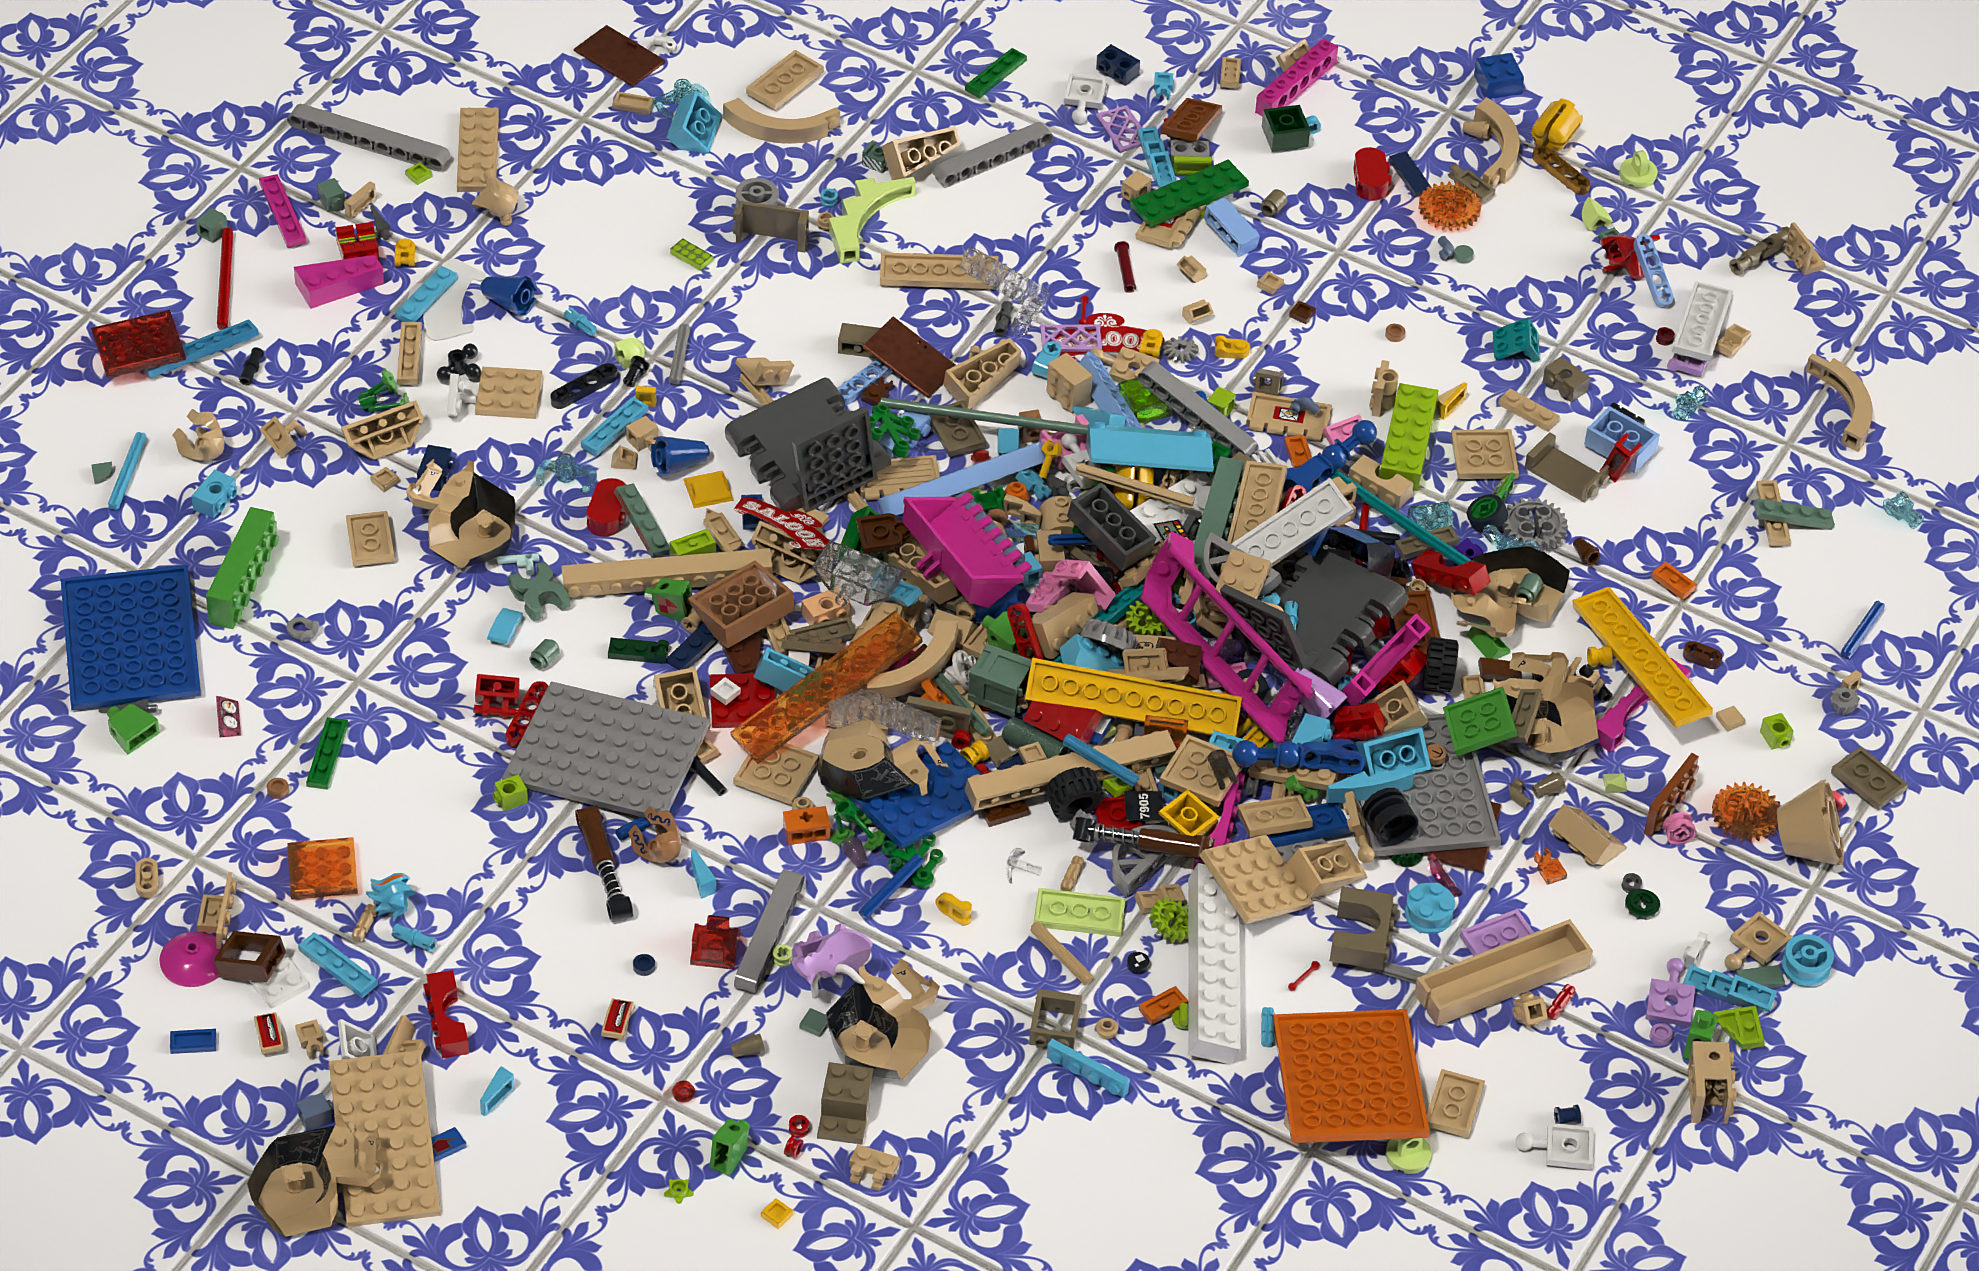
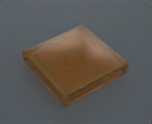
(1176, 727)

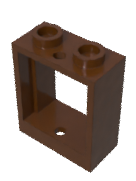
(271, 954)

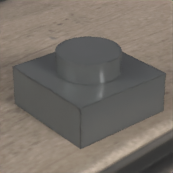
(1191, 526)

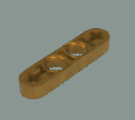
(1544, 157)

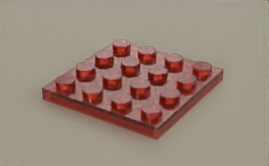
(138, 344)

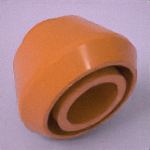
(1018, 490)

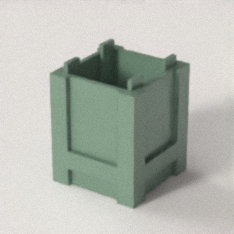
(999, 680)

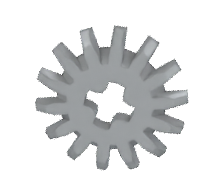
(1189, 349)

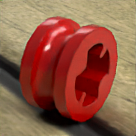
(961, 739)
(798, 1119)
(793, 1147)

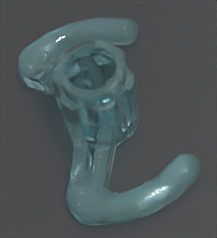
(681, 88)
(567, 471)
(1502, 542)

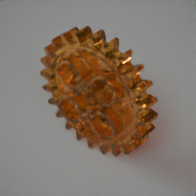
(1449, 206)
(1746, 811)

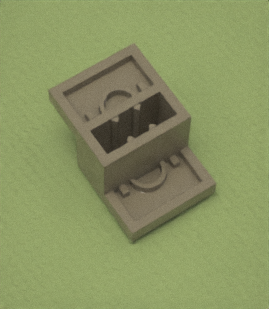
(845, 1103)

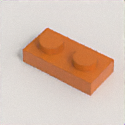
(1297, 450)
(1674, 580)
(1162, 1005)

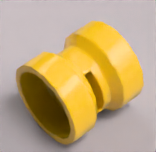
(1599, 656)
(975, 753)

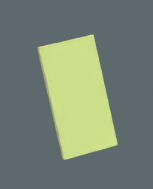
(1080, 912)

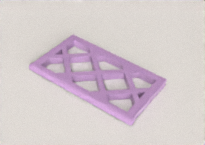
(1113, 113)
(1082, 346)

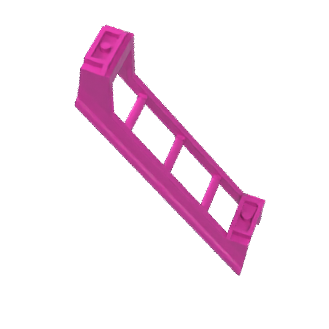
(1157, 595)

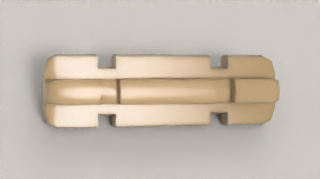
(1072, 873)
(364, 923)

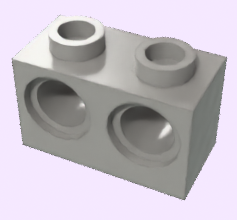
(1186, 148)

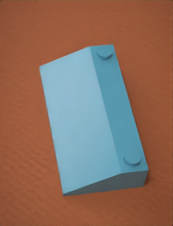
(1149, 447)

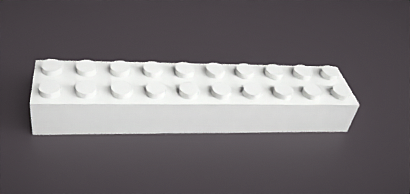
(1212, 970)

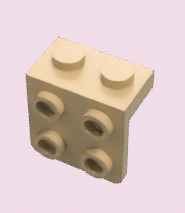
(765, 372)

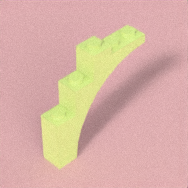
(857, 210)

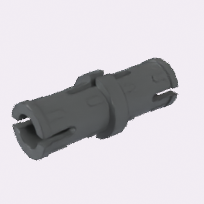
(1003, 318)

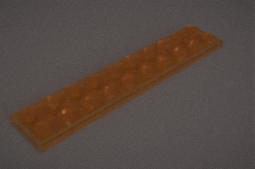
(835, 678)

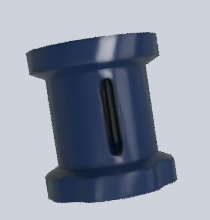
(1567, 1115)

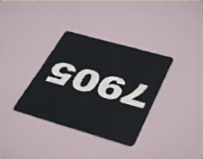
(1143, 805)

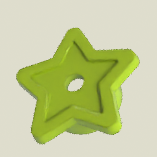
(679, 1184)

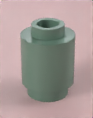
(1529, 587)
(544, 653)

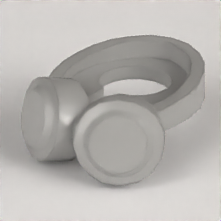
(925, 613)
(303, 636)

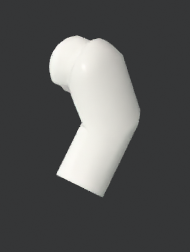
(667, 42)

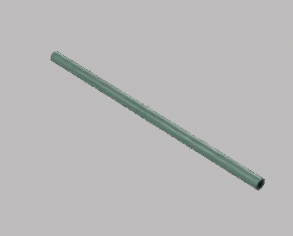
(985, 416)

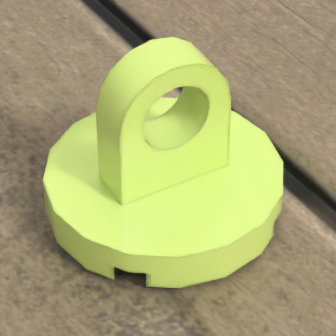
(1638, 170)
(1408, 1154)

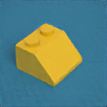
(1190, 815)

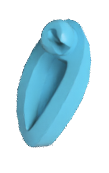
(1273, 598)

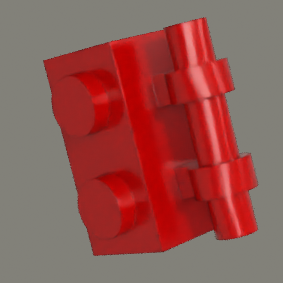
(496, 690)
(1359, 722)

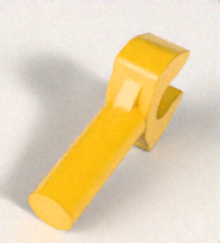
(1049, 455)

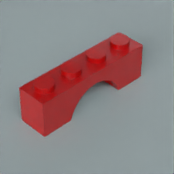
(1464, 578)
(451, 1034)

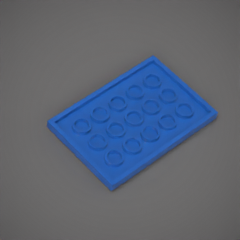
(911, 817)

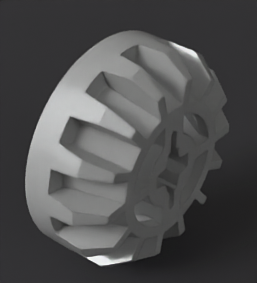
(1109, 635)

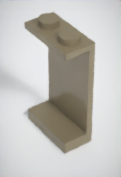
(772, 222)
(1565, 470)

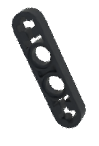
(564, 396)

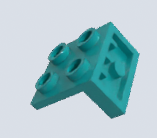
(1516, 338)

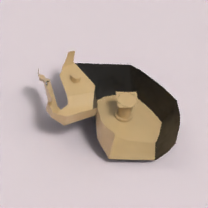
(469, 517)
(1506, 572)

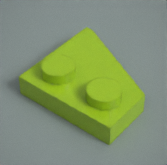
(1742, 1026)

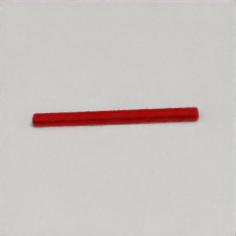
(225, 278)

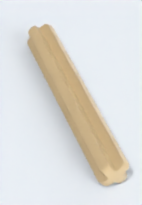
(1061, 953)

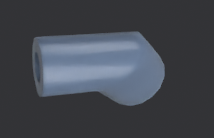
(1448, 248)
(1303, 404)

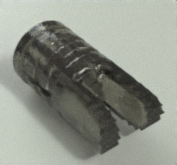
(1221, 767)

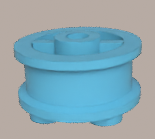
(1429, 908)
(1807, 960)

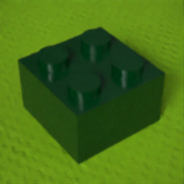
(1285, 128)

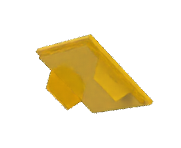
(708, 489)

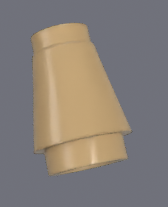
(1478, 129)

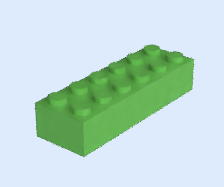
(242, 568)

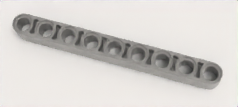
(368, 137)

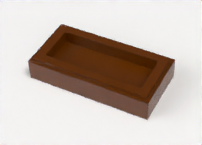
(1497, 669)

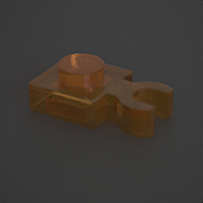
(1549, 869)

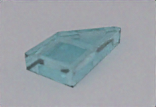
(1019, 531)

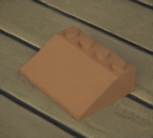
(742, 603)

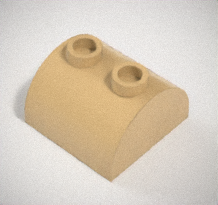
(1055, 513)

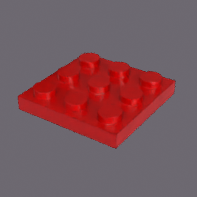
(752, 699)

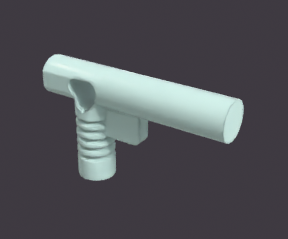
(522, 560)

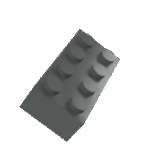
(1111, 526)

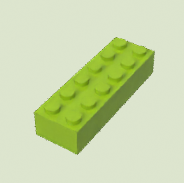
(1409, 433)

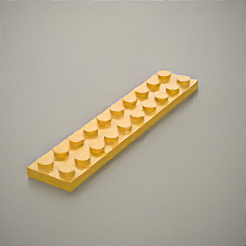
(1642, 657)
(1131, 696)

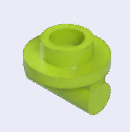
(1180, 1017)

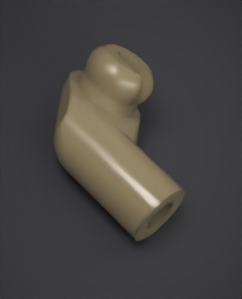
(1516, 795)

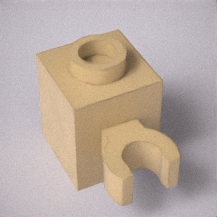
(641, 433)

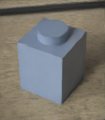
(315, 1111)

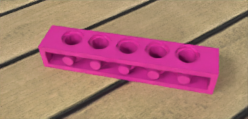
(1298, 77)

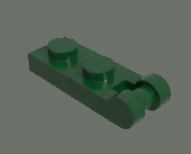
(638, 650)

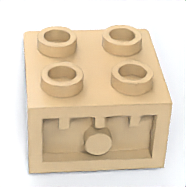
(1802, 251)

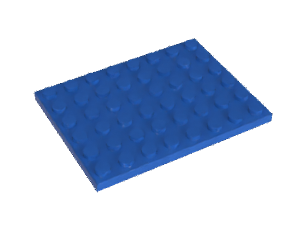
(130, 637)

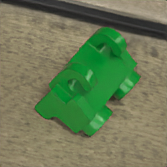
(990, 499)

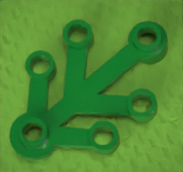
(883, 414)
(922, 877)

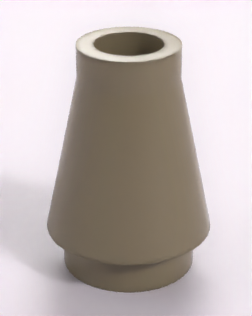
(1549, 785)
(749, 1045)

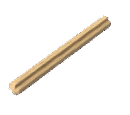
(1135, 485)

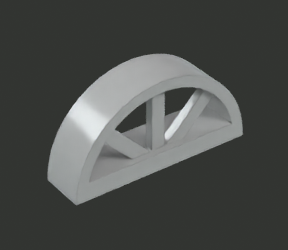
(1216, 543)
(1143, 867)

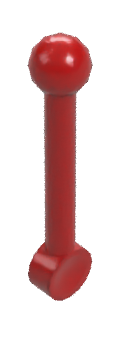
(1084, 300)
(1314, 966)

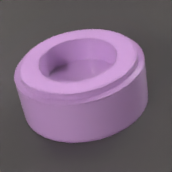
(1661, 1034)

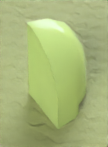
(1594, 215)
(627, 349)

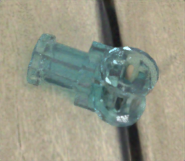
(1688, 402)
(1903, 508)

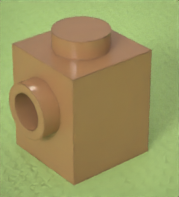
(1029, 434)

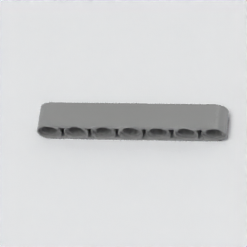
(993, 154)
(1195, 409)
(769, 931)

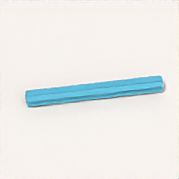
(127, 471)

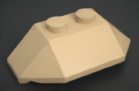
(385, 431)
(786, 560)

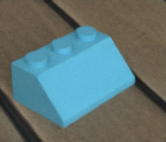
(694, 124)
(1088, 654)
(1395, 752)

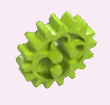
(1136, 621)
(1163, 913)

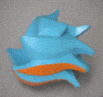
(391, 894)

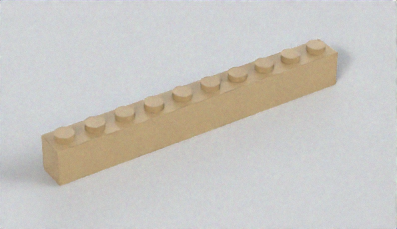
(638, 574)
(1030, 779)

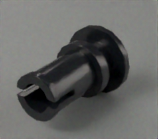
(637, 368)

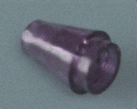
(855, 851)

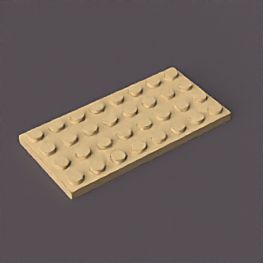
(387, 1096)

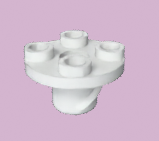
(959, 671)

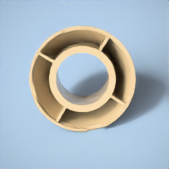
(1811, 824)

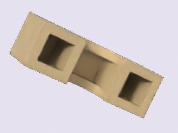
(1391, 491)

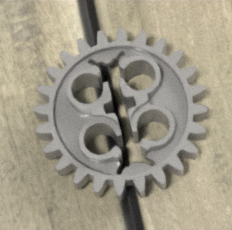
(1547, 521)

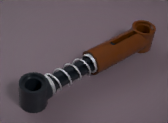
(590, 824)
(1146, 839)

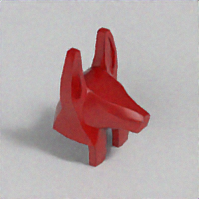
(1622, 253)

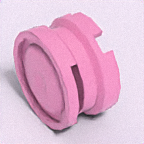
(1679, 828)

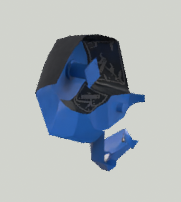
(1363, 547)

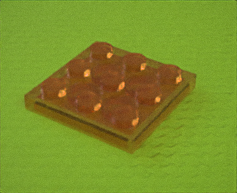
(322, 868)

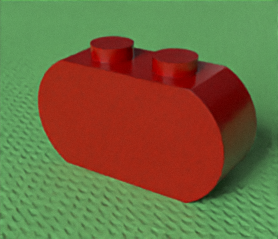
(1371, 174)
(605, 510)

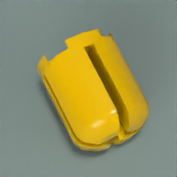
(1556, 125)
(1141, 473)

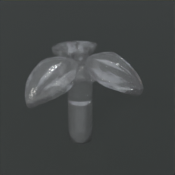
(1014, 862)

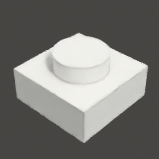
(725, 691)

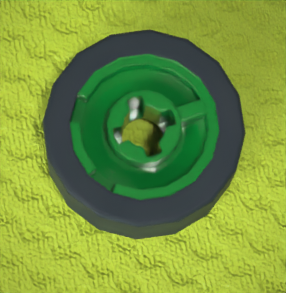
(1487, 510)

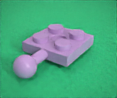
(1671, 990)

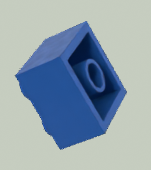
(1498, 75)

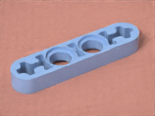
(1649, 271)
(862, 378)

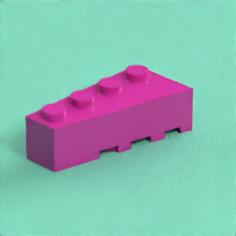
(337, 279)

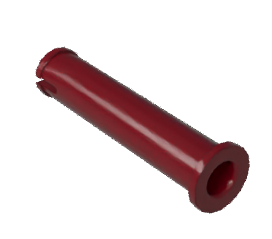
(1125, 266)

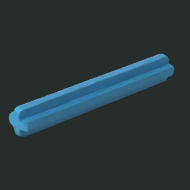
(1100, 759)

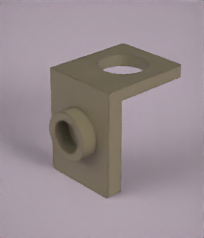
(999, 751)

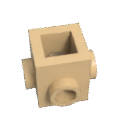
(1529, 1009)

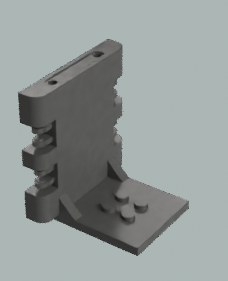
(809, 446)
(1332, 612)

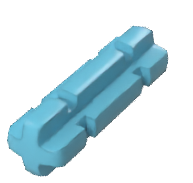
(1267, 1026)

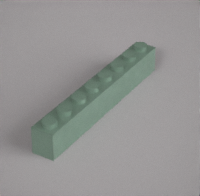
(1218, 509)

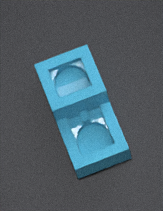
(504, 626)

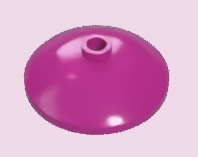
(190, 959)

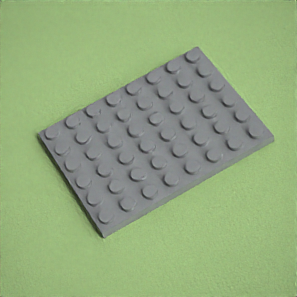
(607, 750)
(1446, 799)

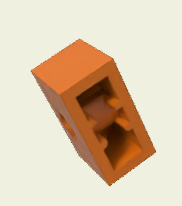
(806, 825)

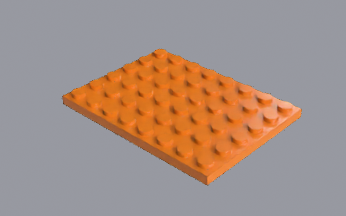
(1350, 1076)

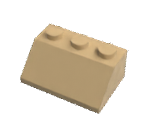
(1586, 835)

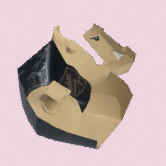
(1565, 714)
(863, 765)
(879, 1027)
(300, 1174)

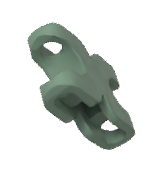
(538, 591)

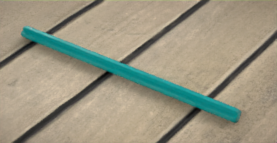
(1404, 522)

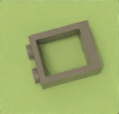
(1060, 1003)

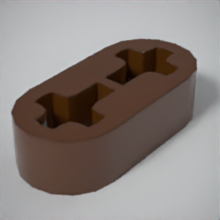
(1702, 655)

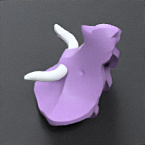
(831, 955)

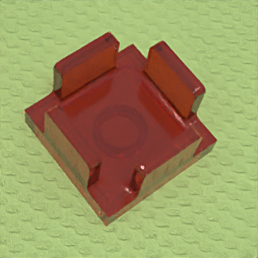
(715, 943)

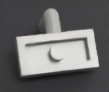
(454, 398)

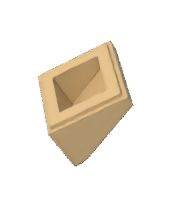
(623, 458)

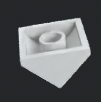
(355, 1041)

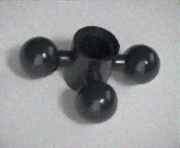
(458, 365)

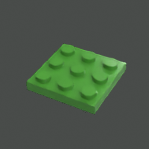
(1480, 721)

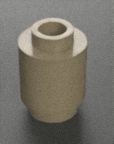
(1274, 202)

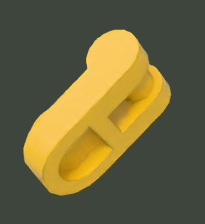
(405, 252)
(1151, 342)
(1231, 348)
(954, 908)

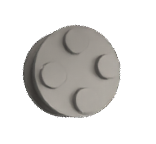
(757, 191)

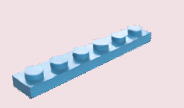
(209, 345)

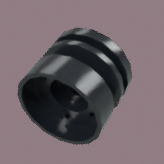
(1390, 816)

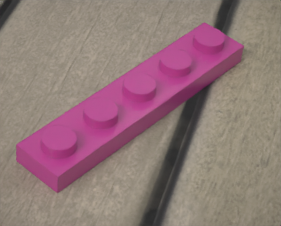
(282, 210)

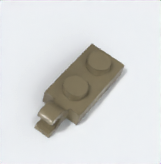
(1471, 180)

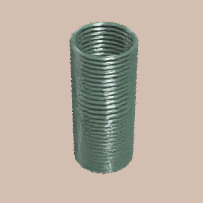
(1019, 734)

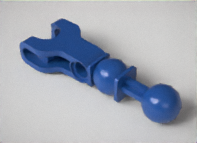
(1333, 457)
(1288, 754)

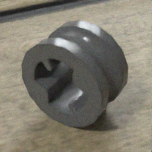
(1252, 787)
(1634, 878)

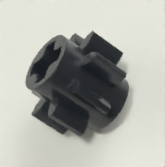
(1400, 568)

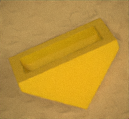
(1451, 399)

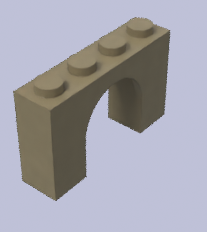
(1364, 949)

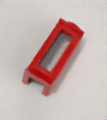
(1620, 458)

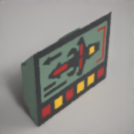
(1175, 526)

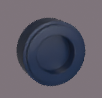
(644, 964)

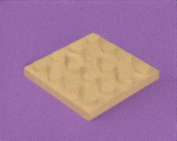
(1255, 879)

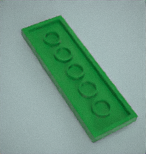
(1189, 193)

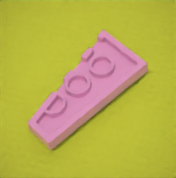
(1048, 592)

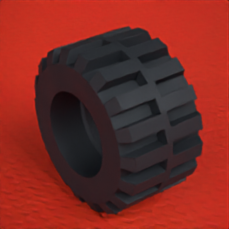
(1441, 664)
(1074, 791)

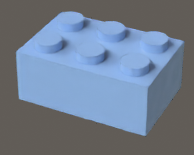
(1611, 427)

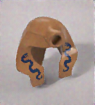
(666, 844)

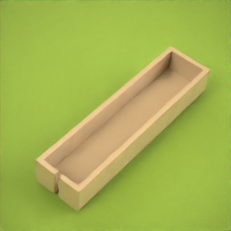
(1503, 972)

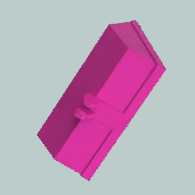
(963, 547)

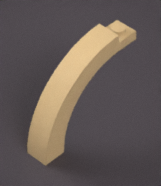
(779, 129)
(1507, 137)
(1853, 392)
(927, 665)

